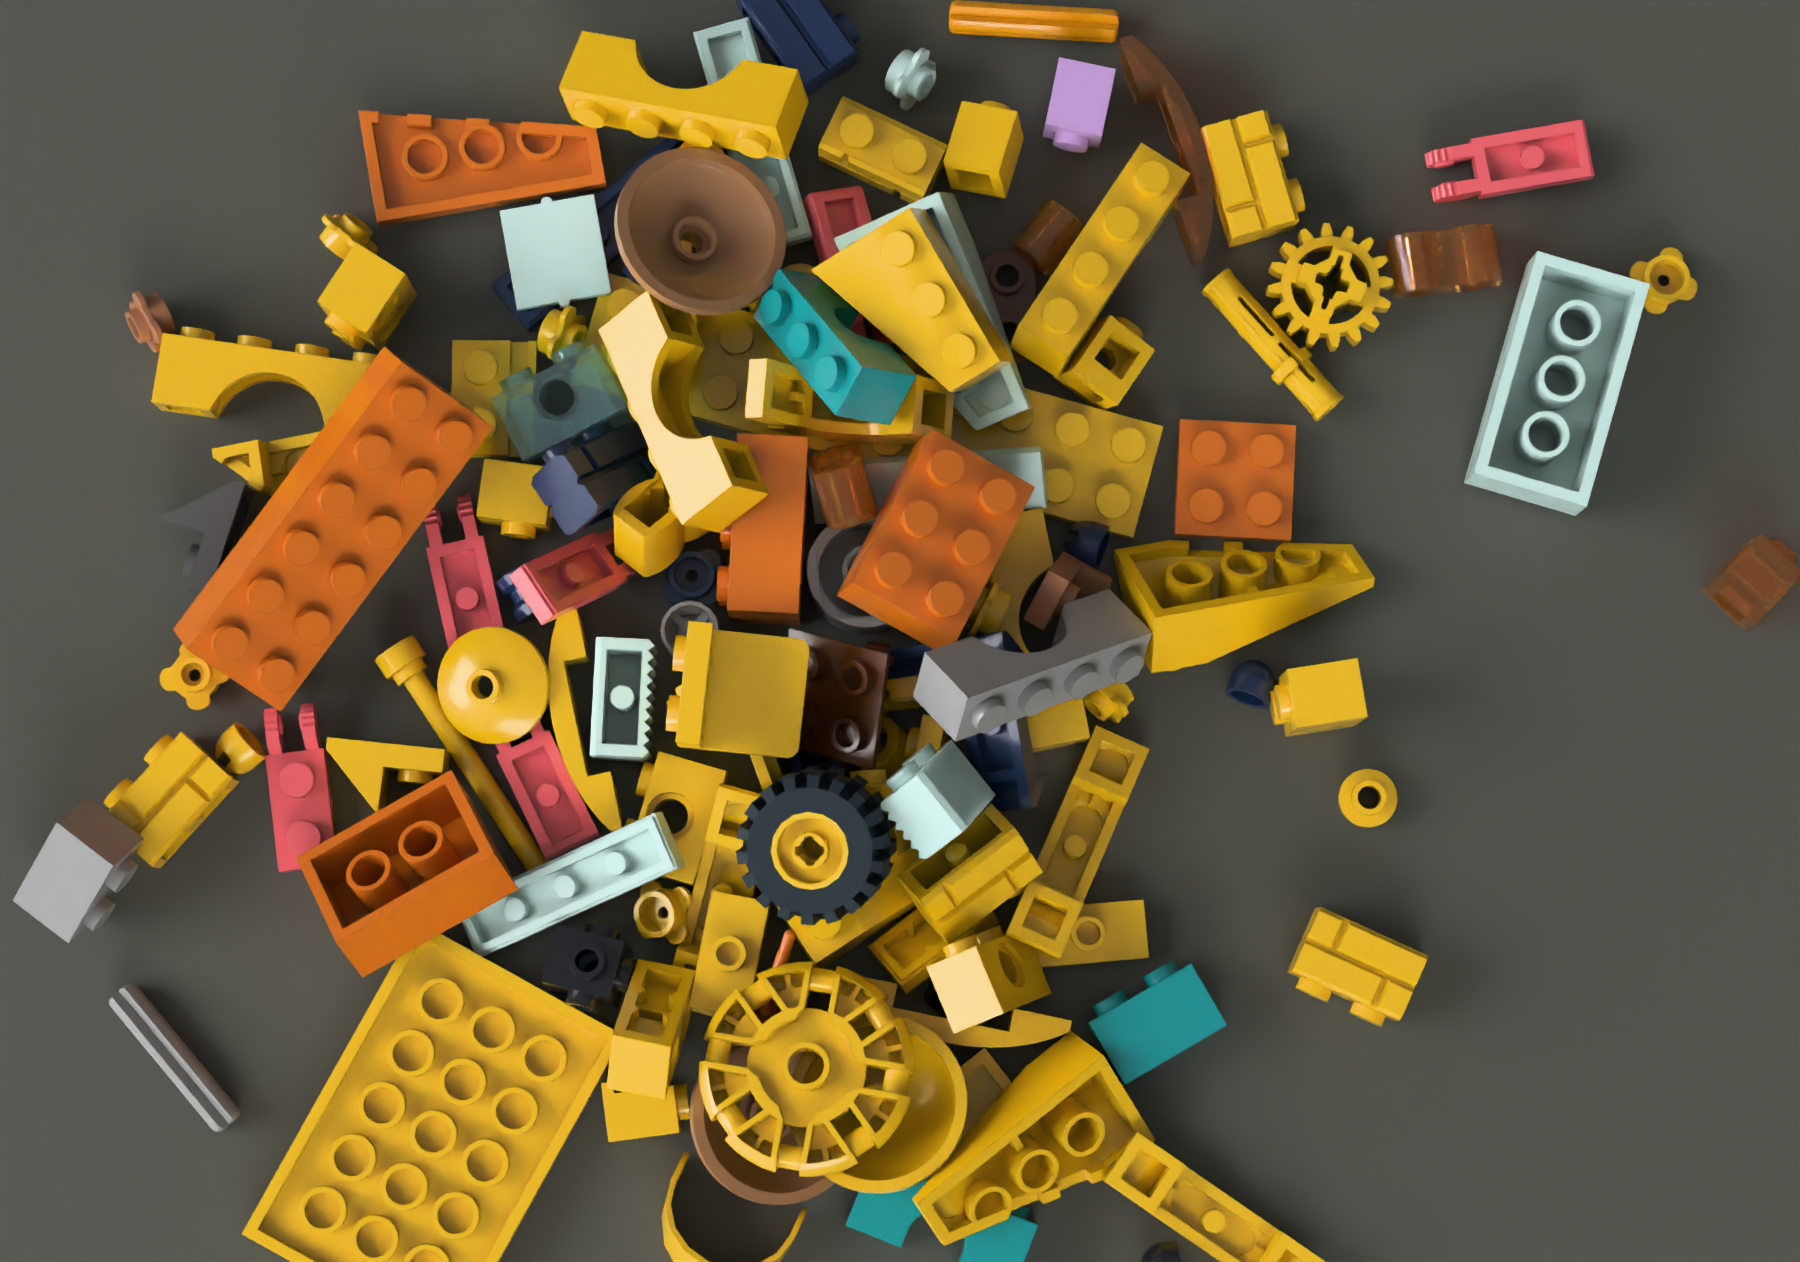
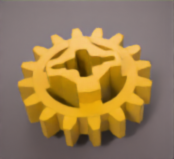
(1307, 281)

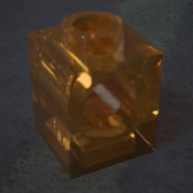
(1754, 580)

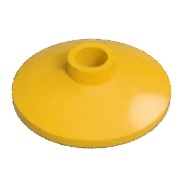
(518, 682)

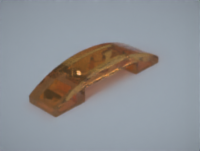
(1149, 81)

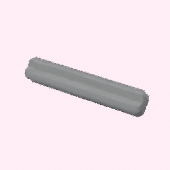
(174, 1057)

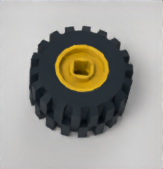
(816, 845)

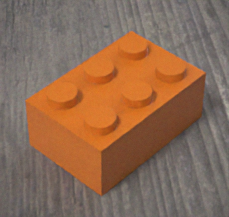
(769, 538)
(935, 541)
(406, 874)

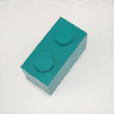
(1155, 1022)

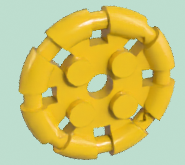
(811, 1104)

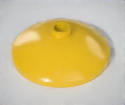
(928, 1128)

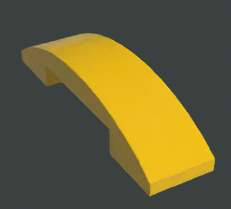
(569, 649)
(1077, 841)
(717, 869)
(1023, 1026)
(1198, 1207)

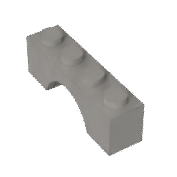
(980, 687)

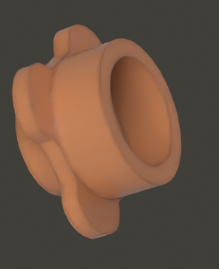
(149, 319)

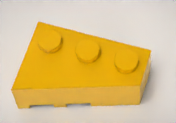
(919, 299)

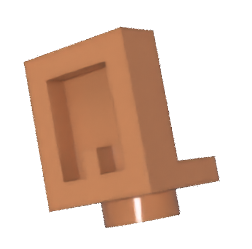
(1064, 583)

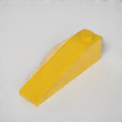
(1225, 599)
(1044, 1133)

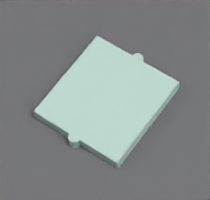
(555, 252)

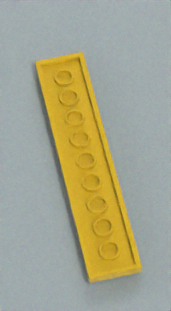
(1091, 457)

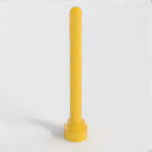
(407, 668)

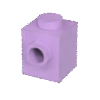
(1078, 105)

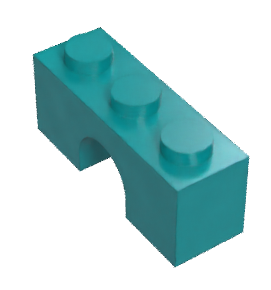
(846, 370)
(891, 1214)

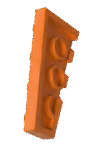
(456, 166)

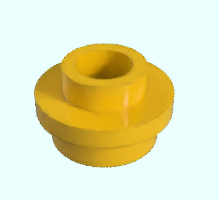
(1352, 808)

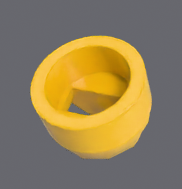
(241, 748)

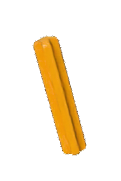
(1033, 21)

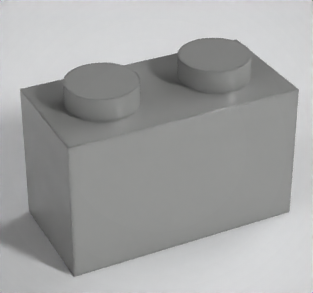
(79, 870)

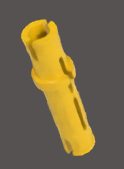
(1273, 345)

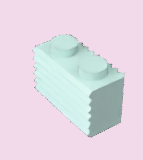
(622, 699)
(935, 797)

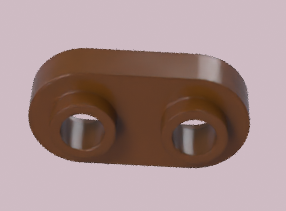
(1015, 300)

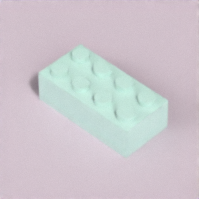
(1557, 383)

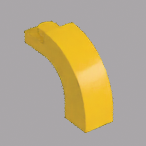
(790, 405)

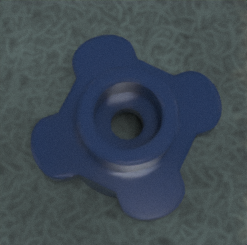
(704, 588)

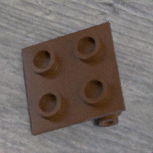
(844, 698)

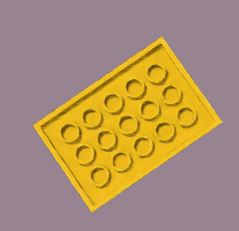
(435, 1118)

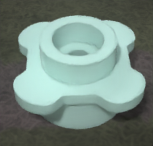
(911, 77)

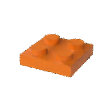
(1234, 481)

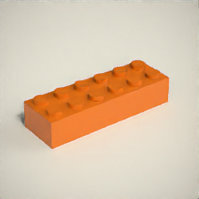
(331, 529)

